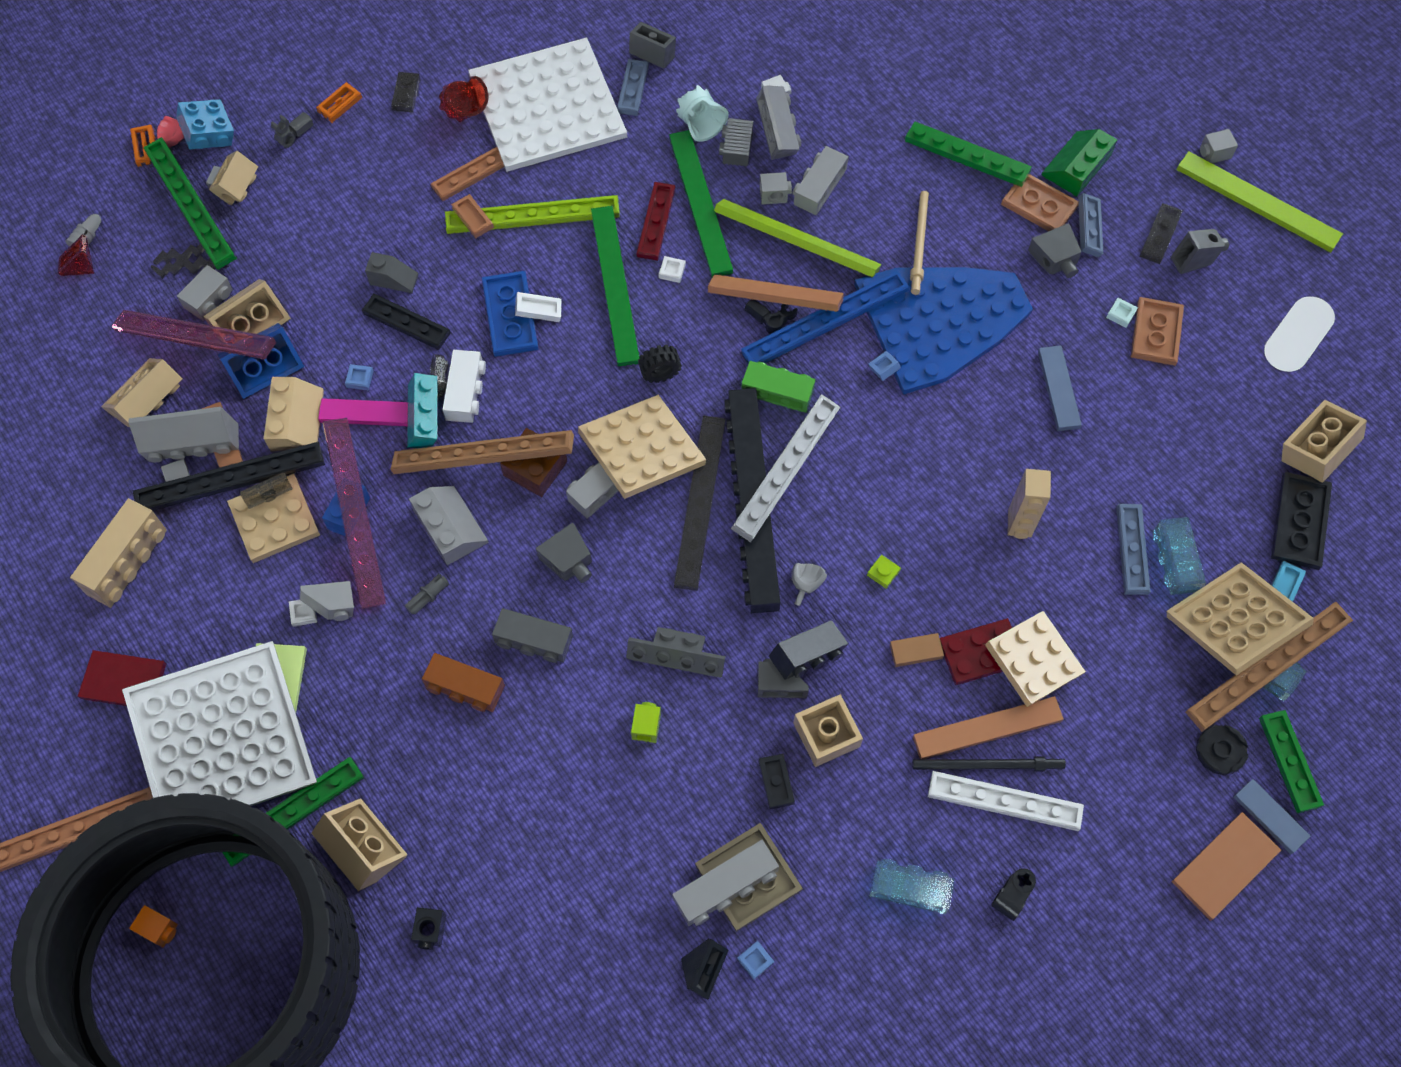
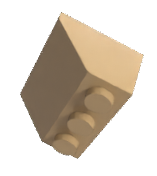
(249, 310)
(143, 391)
(292, 413)
(358, 843)

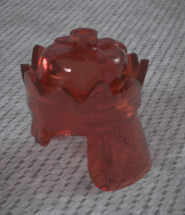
(464, 99)

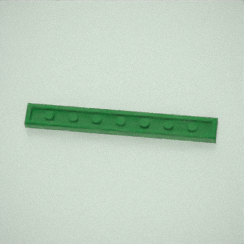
(190, 203)
(700, 204)
(615, 286)

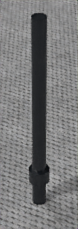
(1038, 764)

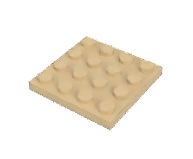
(641, 446)
(1239, 618)

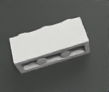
(463, 386)

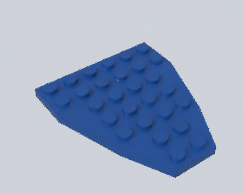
(948, 323)

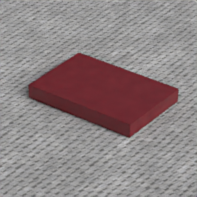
(112, 672)

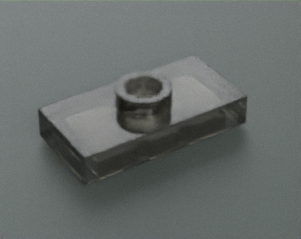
(266, 490)

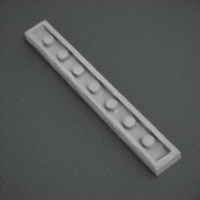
(785, 468)

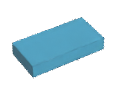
(1288, 579)

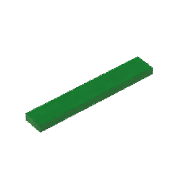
(309, 799)

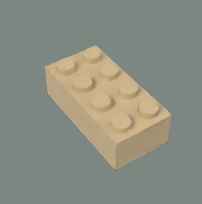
(119, 553)

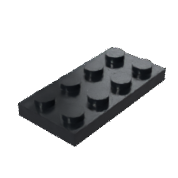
(1301, 521)

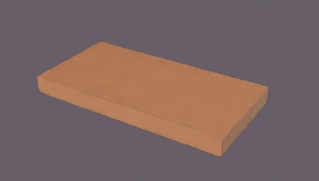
(1226, 866)

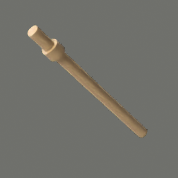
(917, 272)

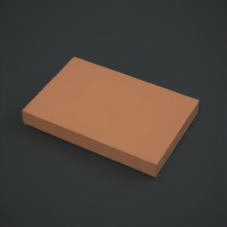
(1040, 203)
(1157, 331)

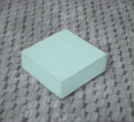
(1122, 312)

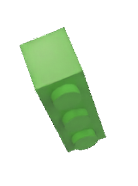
(779, 386)

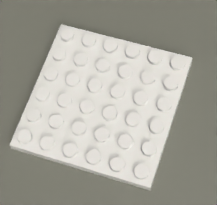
(549, 104)
(221, 729)

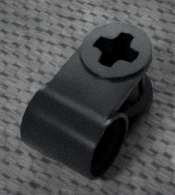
(1013, 897)

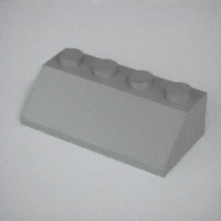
(185, 434)

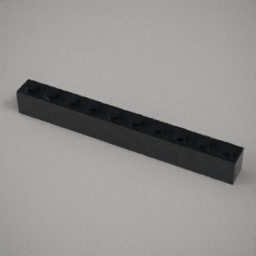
(750, 472)

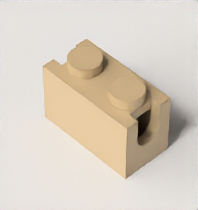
(234, 178)

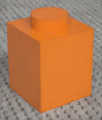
(154, 926)

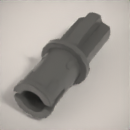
(427, 594)

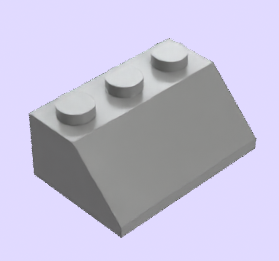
(778, 121)
(448, 522)

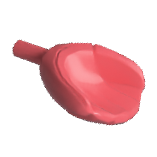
(170, 131)

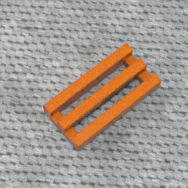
(341, 104)
(145, 159)

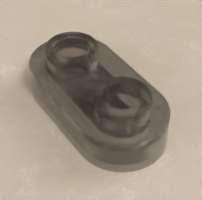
(439, 368)

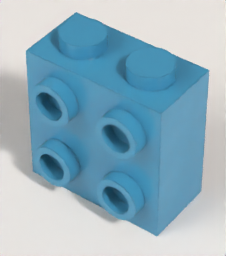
(204, 124)

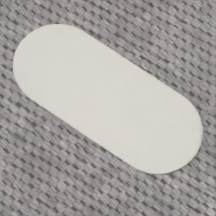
(1299, 334)

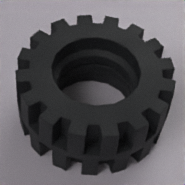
(659, 363)

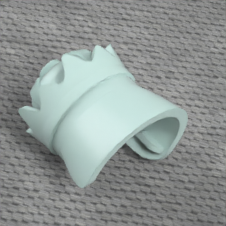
(702, 114)

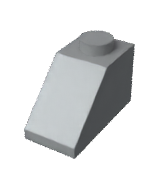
(329, 599)

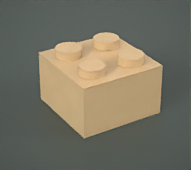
(827, 730)

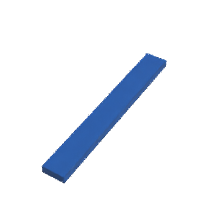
(825, 320)

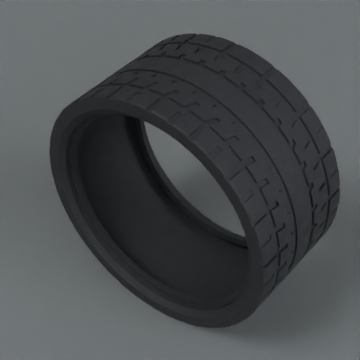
(108, 862)

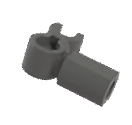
(286, 132)

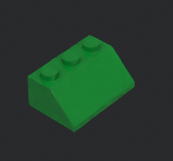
(1080, 160)

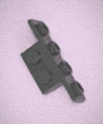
(676, 651)

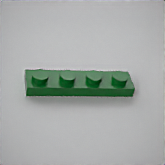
(1291, 761)

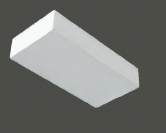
(538, 307)

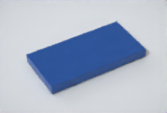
(508, 332)

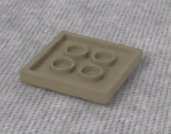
(765, 896)

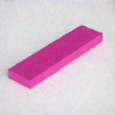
(364, 412)

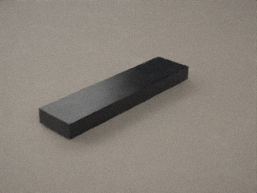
(406, 321)

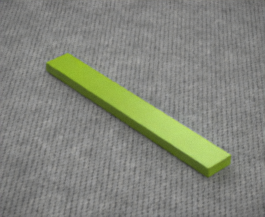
(1259, 201)
(537, 213)
(797, 238)

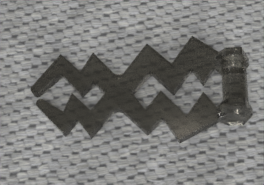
(182, 261)

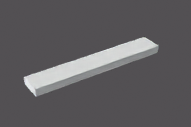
(1006, 801)

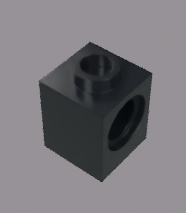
(428, 916)

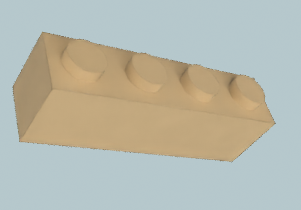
(1029, 503)

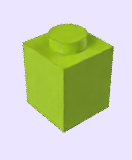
(646, 722)

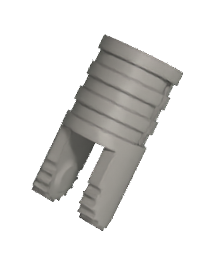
(87, 228)

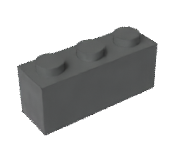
(532, 636)

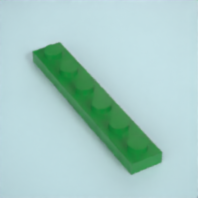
(968, 154)

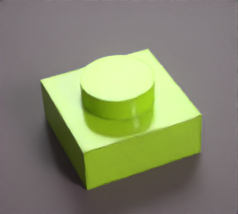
(883, 571)

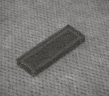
(1161, 233)

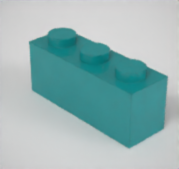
(422, 411)

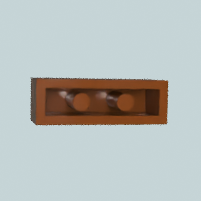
(463, 683)

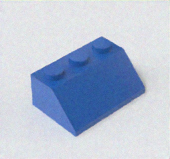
(253, 373)

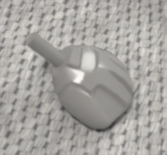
(807, 579)

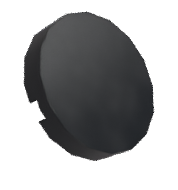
(1222, 749)

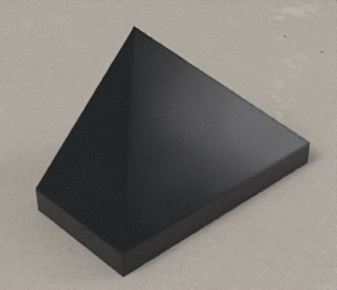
(703, 967)

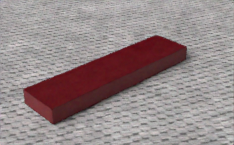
(656, 221)

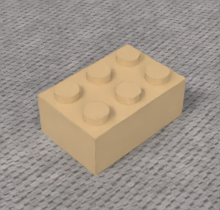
(1323, 440)

